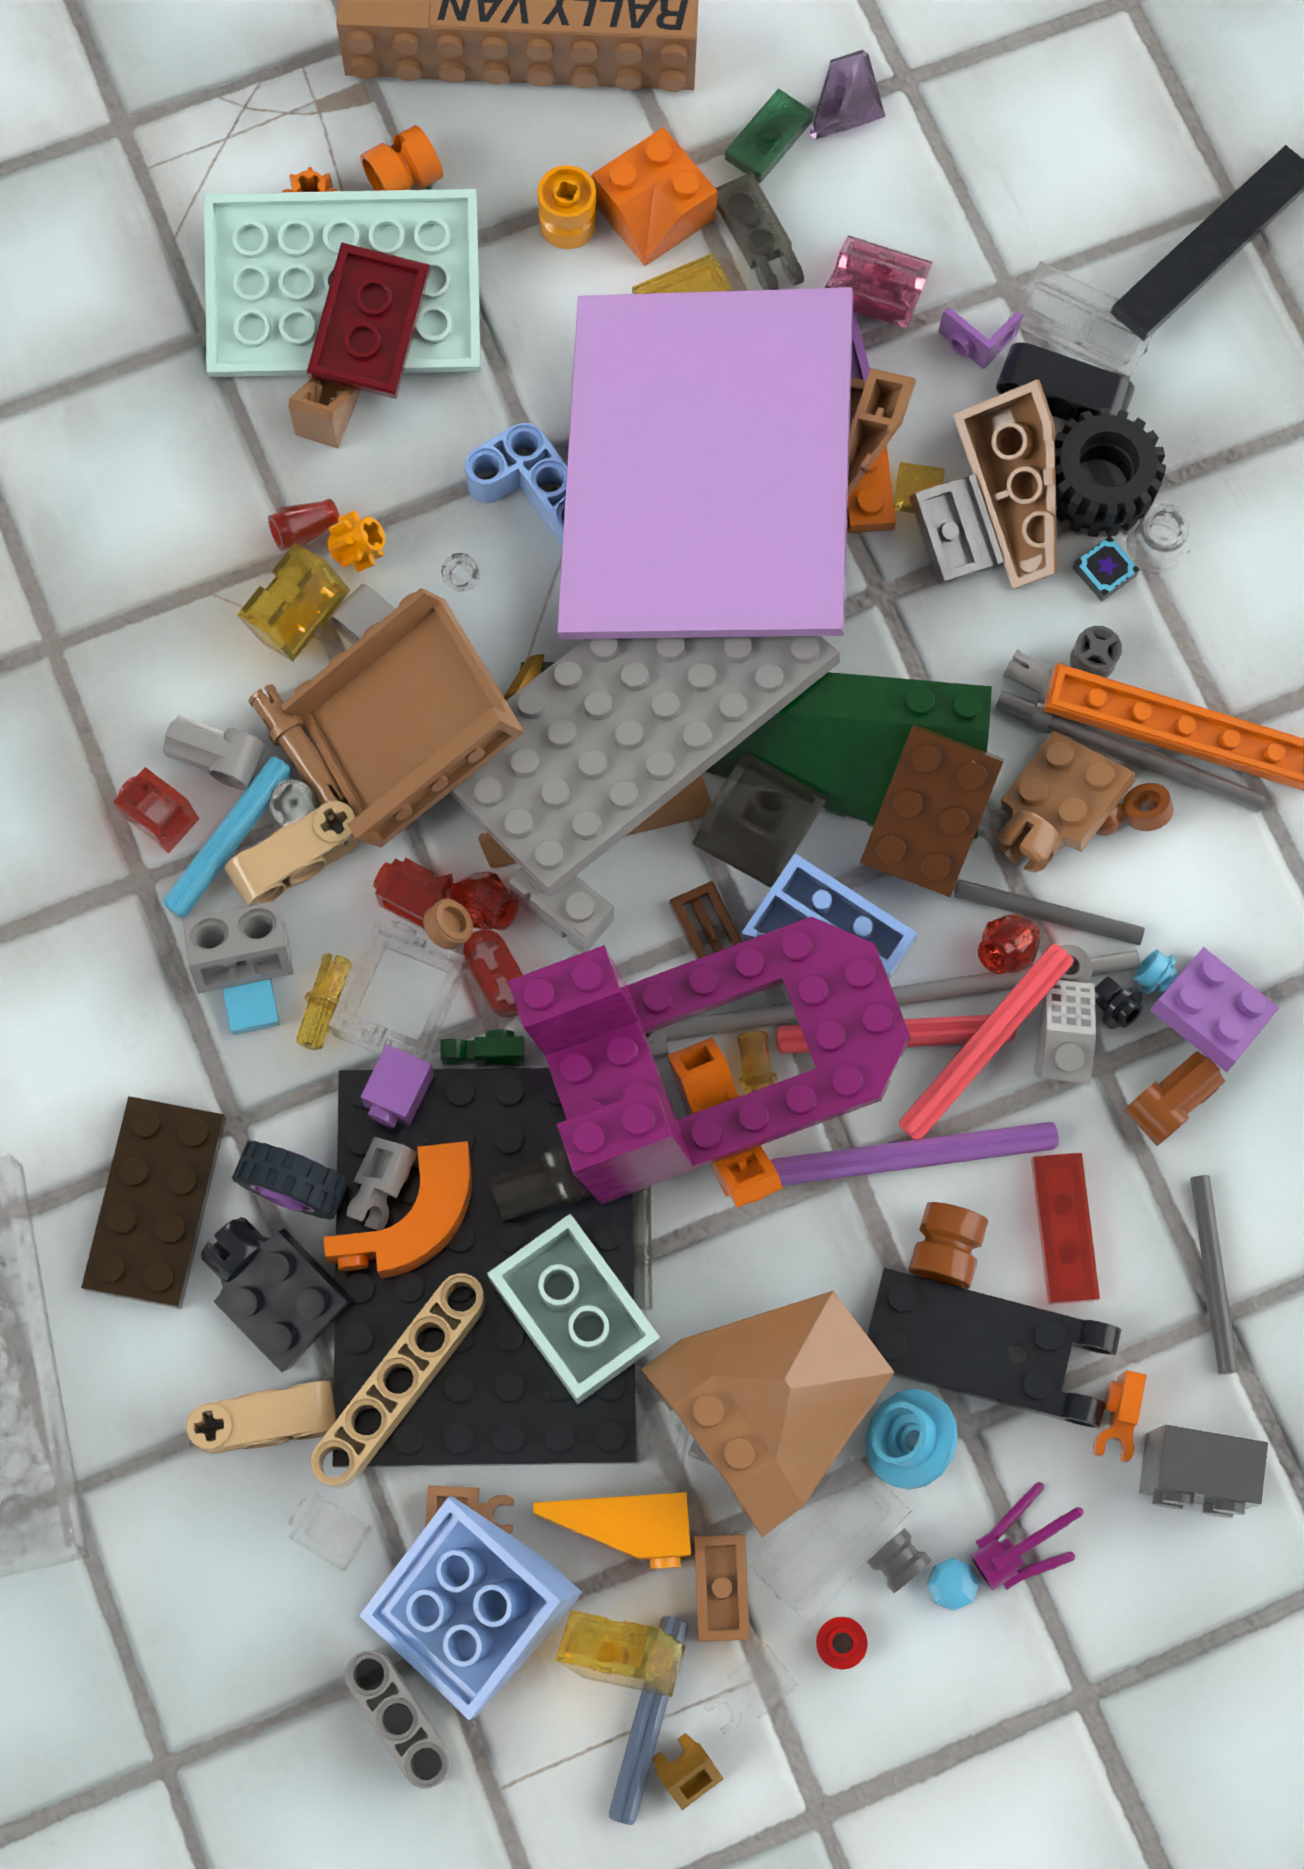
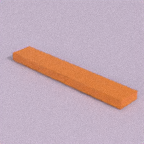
(1176, 725)

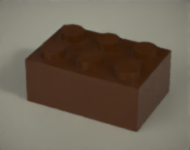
(932, 810)

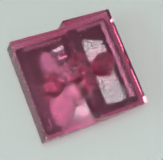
(882, 280)

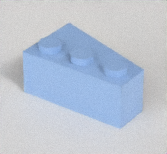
(808, 891)

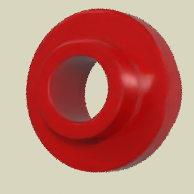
(825, 1647)

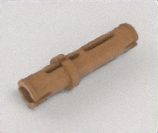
(289, 734)

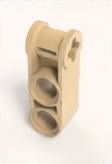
(292, 854)
(265, 1418)

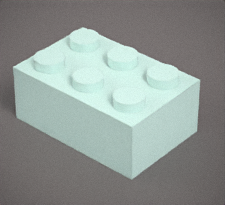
(574, 1308)

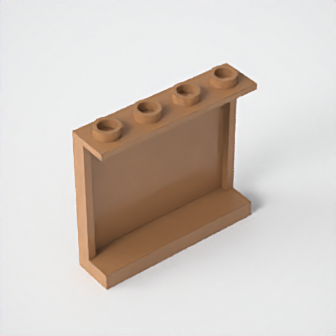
(404, 716)

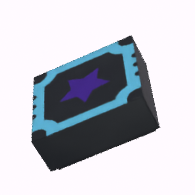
(1106, 568)

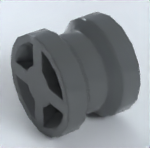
(1097, 643)
(899, 1561)

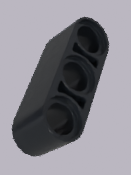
(1066, 382)

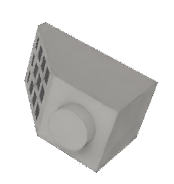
(1067, 1033)

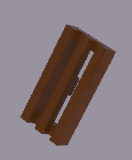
(687, 927)

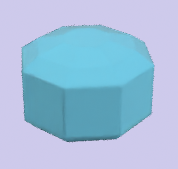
(952, 1584)

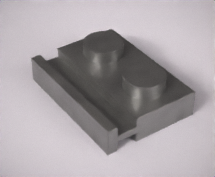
(956, 529)

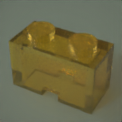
(294, 602)
(621, 1653)

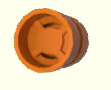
(404, 164)

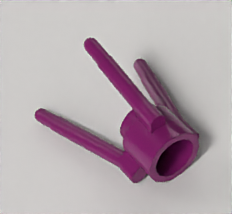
(1000, 1560)

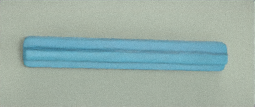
(226, 838)

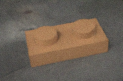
(721, 1588)

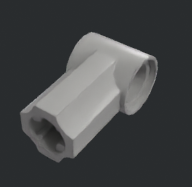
(227, 755)

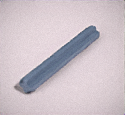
(642, 1742)

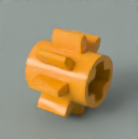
(356, 541)

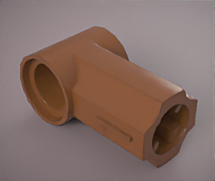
(1167, 1104)

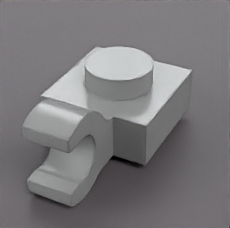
(380, 1175)

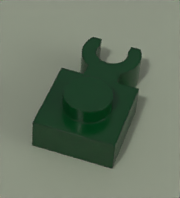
(497, 1048)

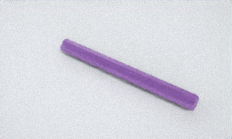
(916, 1153)

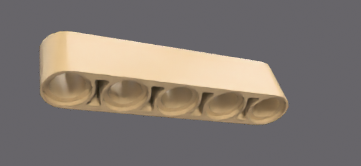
(395, 1406)

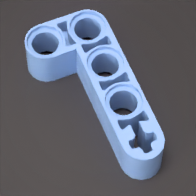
(521, 472)

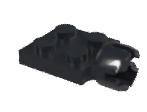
(273, 1290)

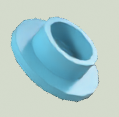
(894, 1433)

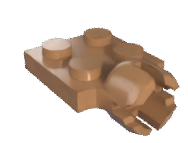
(1060, 801)

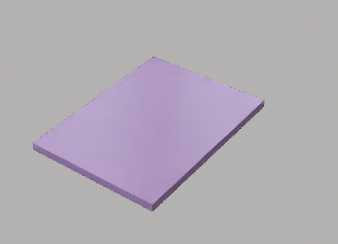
(708, 465)

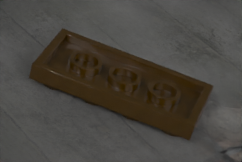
(154, 1202)

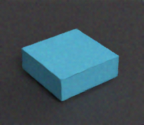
(251, 1007)

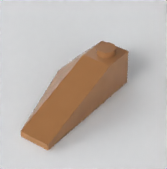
(1014, 463)

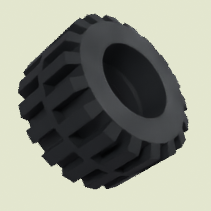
(1120, 443)

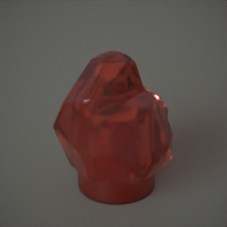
(486, 900)
(1009, 944)

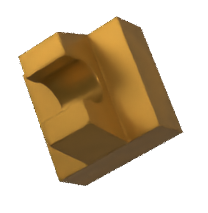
(689, 1774)

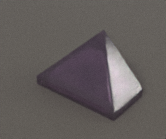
(847, 96)

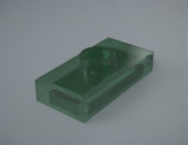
(769, 135)

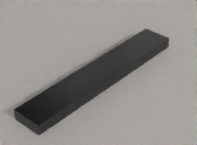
(1212, 244)

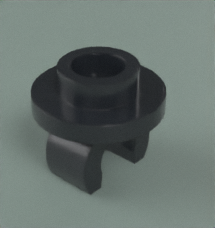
(1119, 1006)

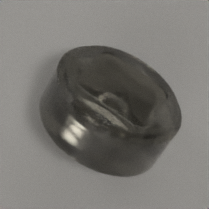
(292, 801)

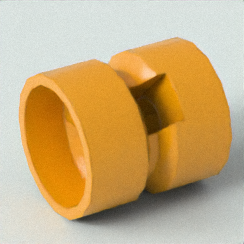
(567, 207)

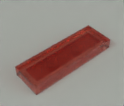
(1065, 1228)

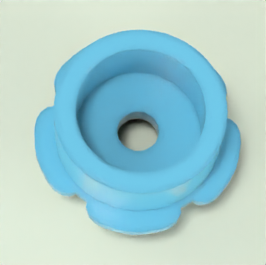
(1156, 972)

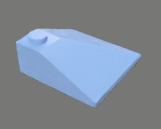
(469, 1605)

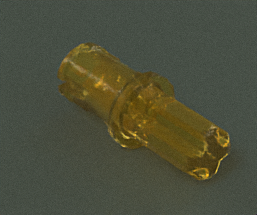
(323, 1001)
(755, 1061)

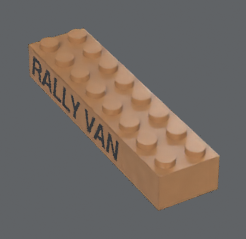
(523, 41)

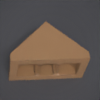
(322, 411)

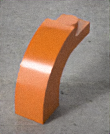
(706, 1082)
(427, 1226)

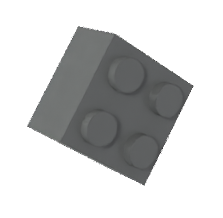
(1204, 1469)

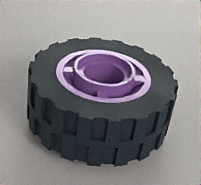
(290, 1180)

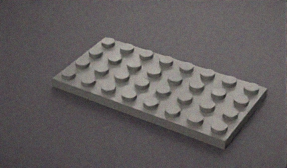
(622, 734)

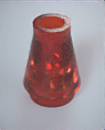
(302, 522)

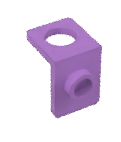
(971, 343)

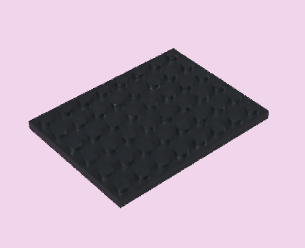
(496, 1391)

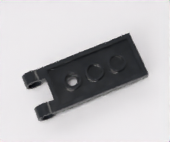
(964, 1340)

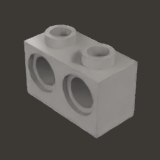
(237, 946)

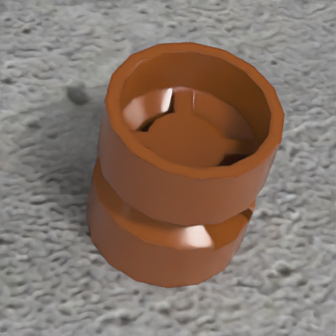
(948, 1244)

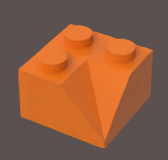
(654, 196)

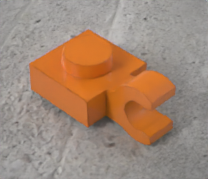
(1124, 1402)

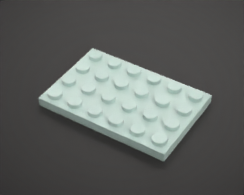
(276, 259)

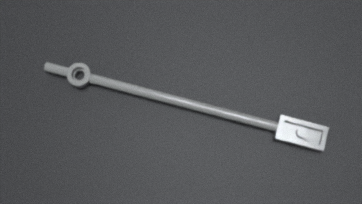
(905, 994)

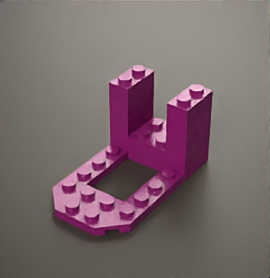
(609, 1084)

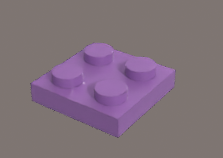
(1214, 1009)

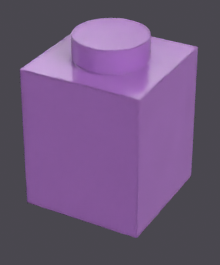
(396, 1087)

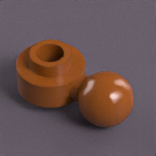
(1144, 807)

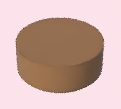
(448, 924)

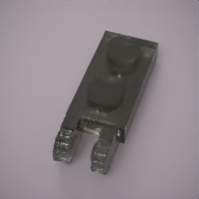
(757, 230)

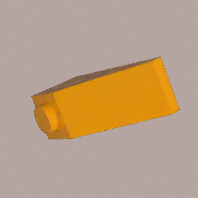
(638, 1526)

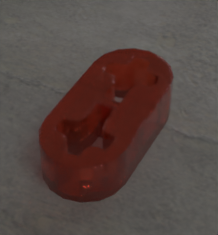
(484, 977)

